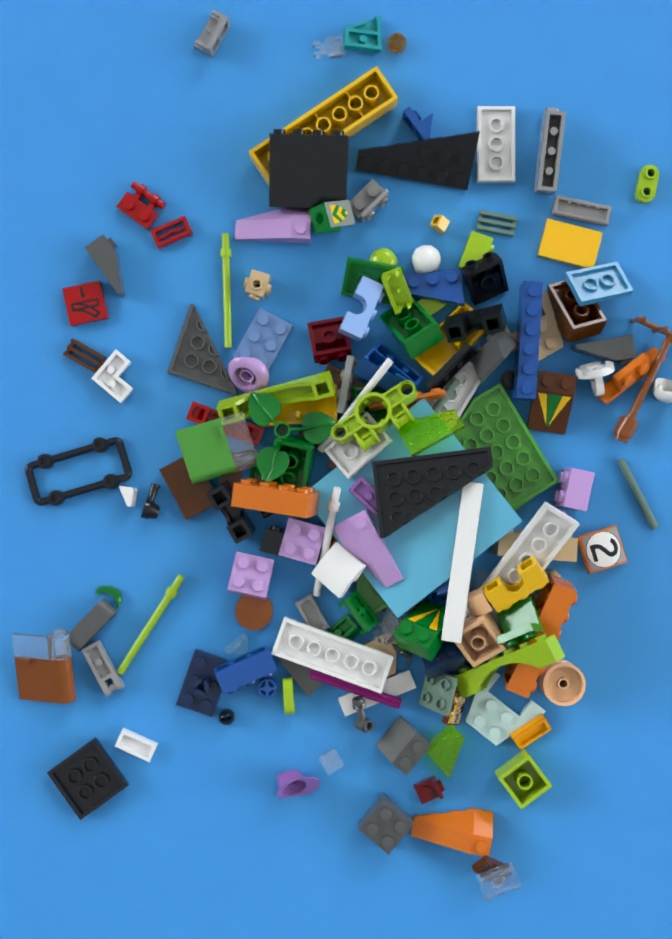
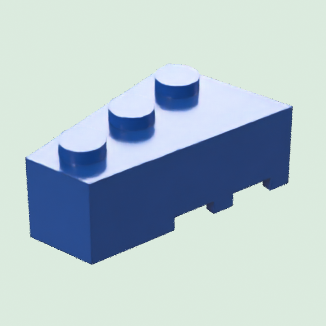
(395, 374)

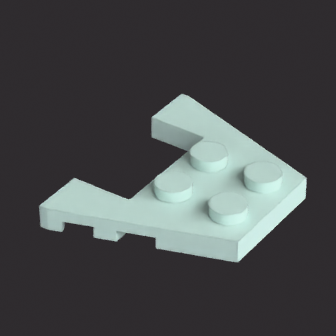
(495, 718)

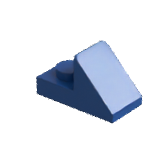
(420, 128)

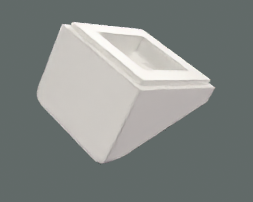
(129, 495)

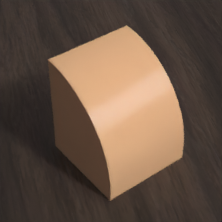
(478, 603)

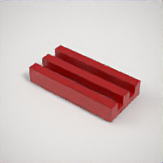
(173, 239)

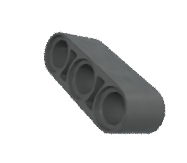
(91, 624)

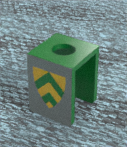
(331, 216)

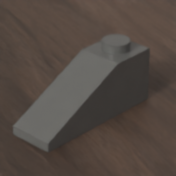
(107, 259)
(613, 349)

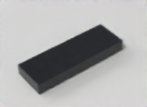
(451, 367)

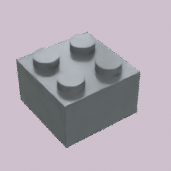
(385, 823)

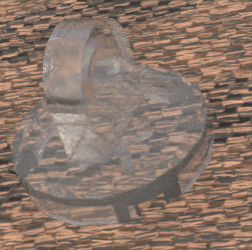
(386, 627)

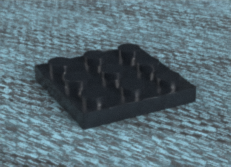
(88, 778)

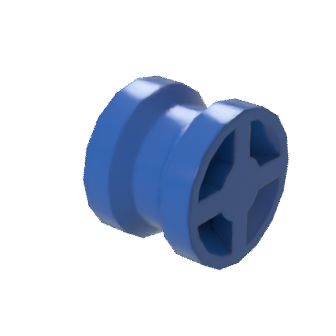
(267, 691)

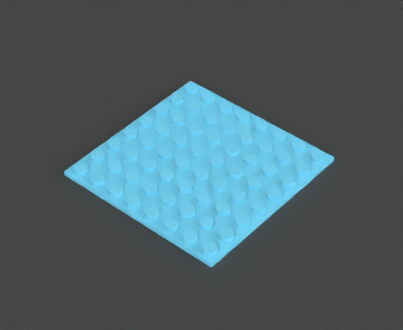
(426, 544)

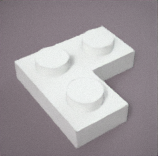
(109, 376)

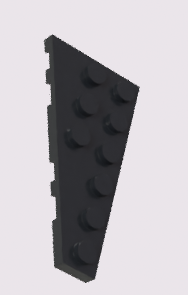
(431, 160)

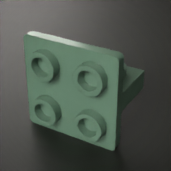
(439, 693)

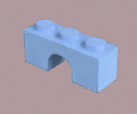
(368, 293)

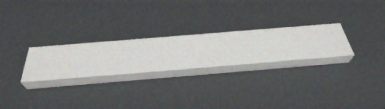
(462, 562)

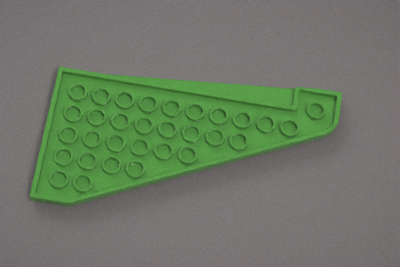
(518, 463)

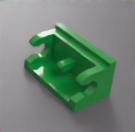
(360, 611)

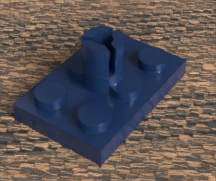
(201, 687)

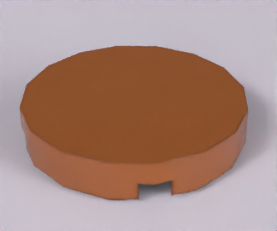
(253, 612)

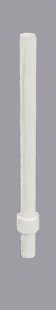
(367, 389)
(333, 507)

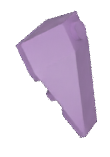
(276, 226)
(363, 540)

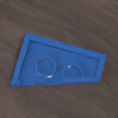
(437, 285)

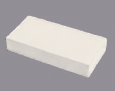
(136, 744)

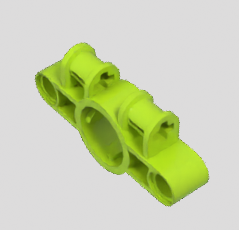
(365, 434)

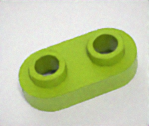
(647, 183)

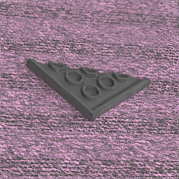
(197, 357)

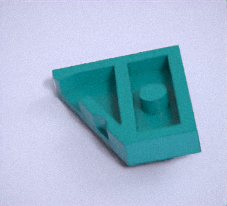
(364, 36)

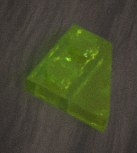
(446, 748)

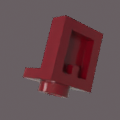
(429, 789)

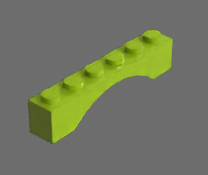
(303, 389)
(537, 654)

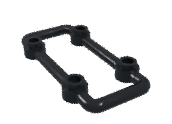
(47, 461)

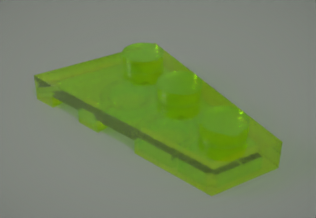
(429, 430)

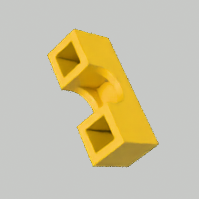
(504, 595)

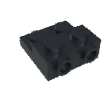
(485, 277)

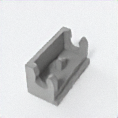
(213, 33)

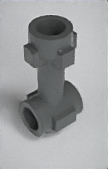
(361, 722)

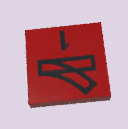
(85, 303)

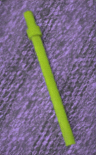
(225, 254)
(170, 593)

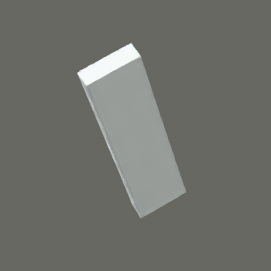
(394, 685)

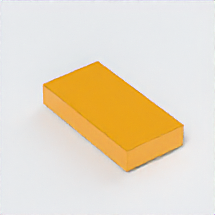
(530, 731)

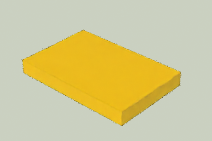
(569, 244)

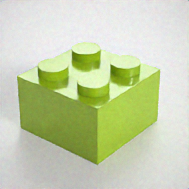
(523, 779)

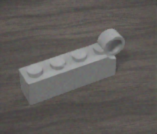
(549, 151)

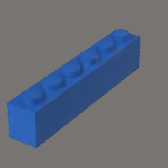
(528, 341)

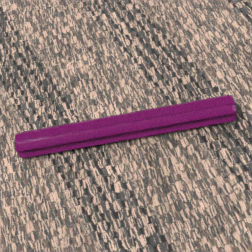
(383, 698)

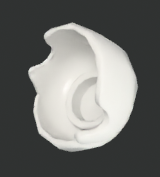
(426, 259)
(662, 390)

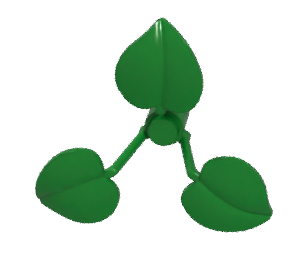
(265, 408)

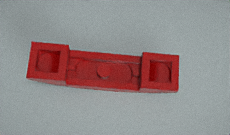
(200, 413)

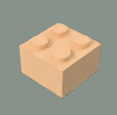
(480, 639)

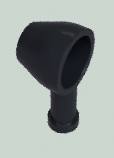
(150, 508)

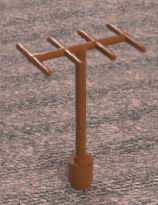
(627, 424)

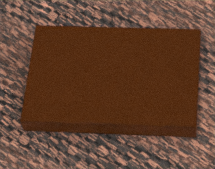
(189, 496)

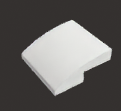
(338, 569)

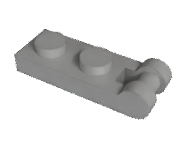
(102, 667)

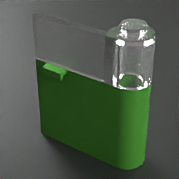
(217, 447)

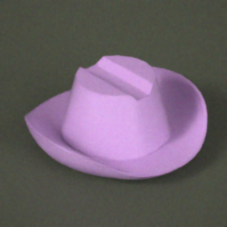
(248, 374)

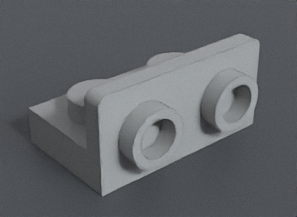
(368, 200)

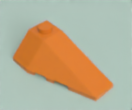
(461, 830)

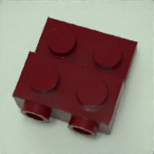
(327, 342)

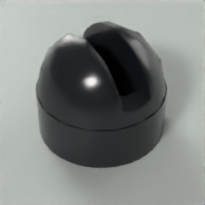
(225, 713)

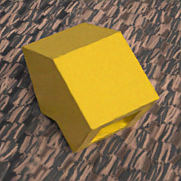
(439, 224)

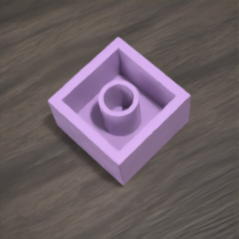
(574, 489)
(302, 541)
(251, 576)

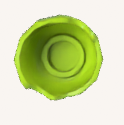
(384, 256)

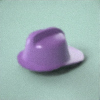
(295, 784)

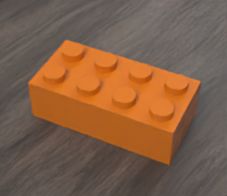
(275, 498)

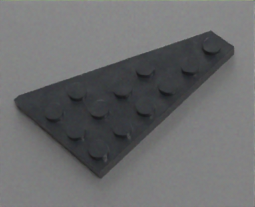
(418, 483)

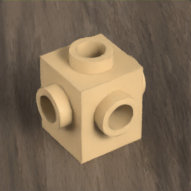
(257, 279)

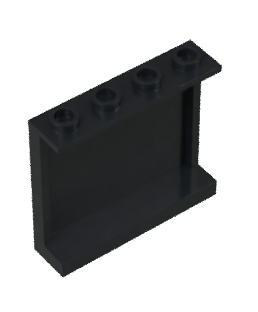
(307, 168)

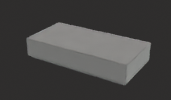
(311, 612)

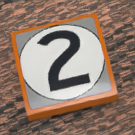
(601, 549)

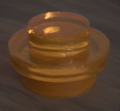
(396, 43)

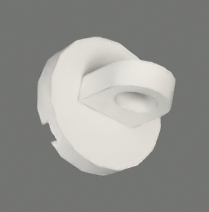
(595, 372)

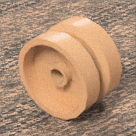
(562, 693)

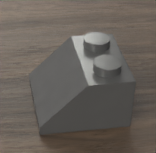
(492, 354)
(403, 745)

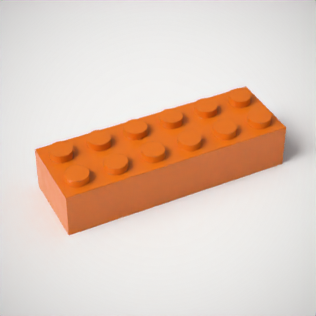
(552, 610)

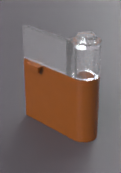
(44, 667)

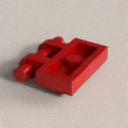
(137, 210)

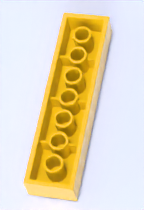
(344, 111)

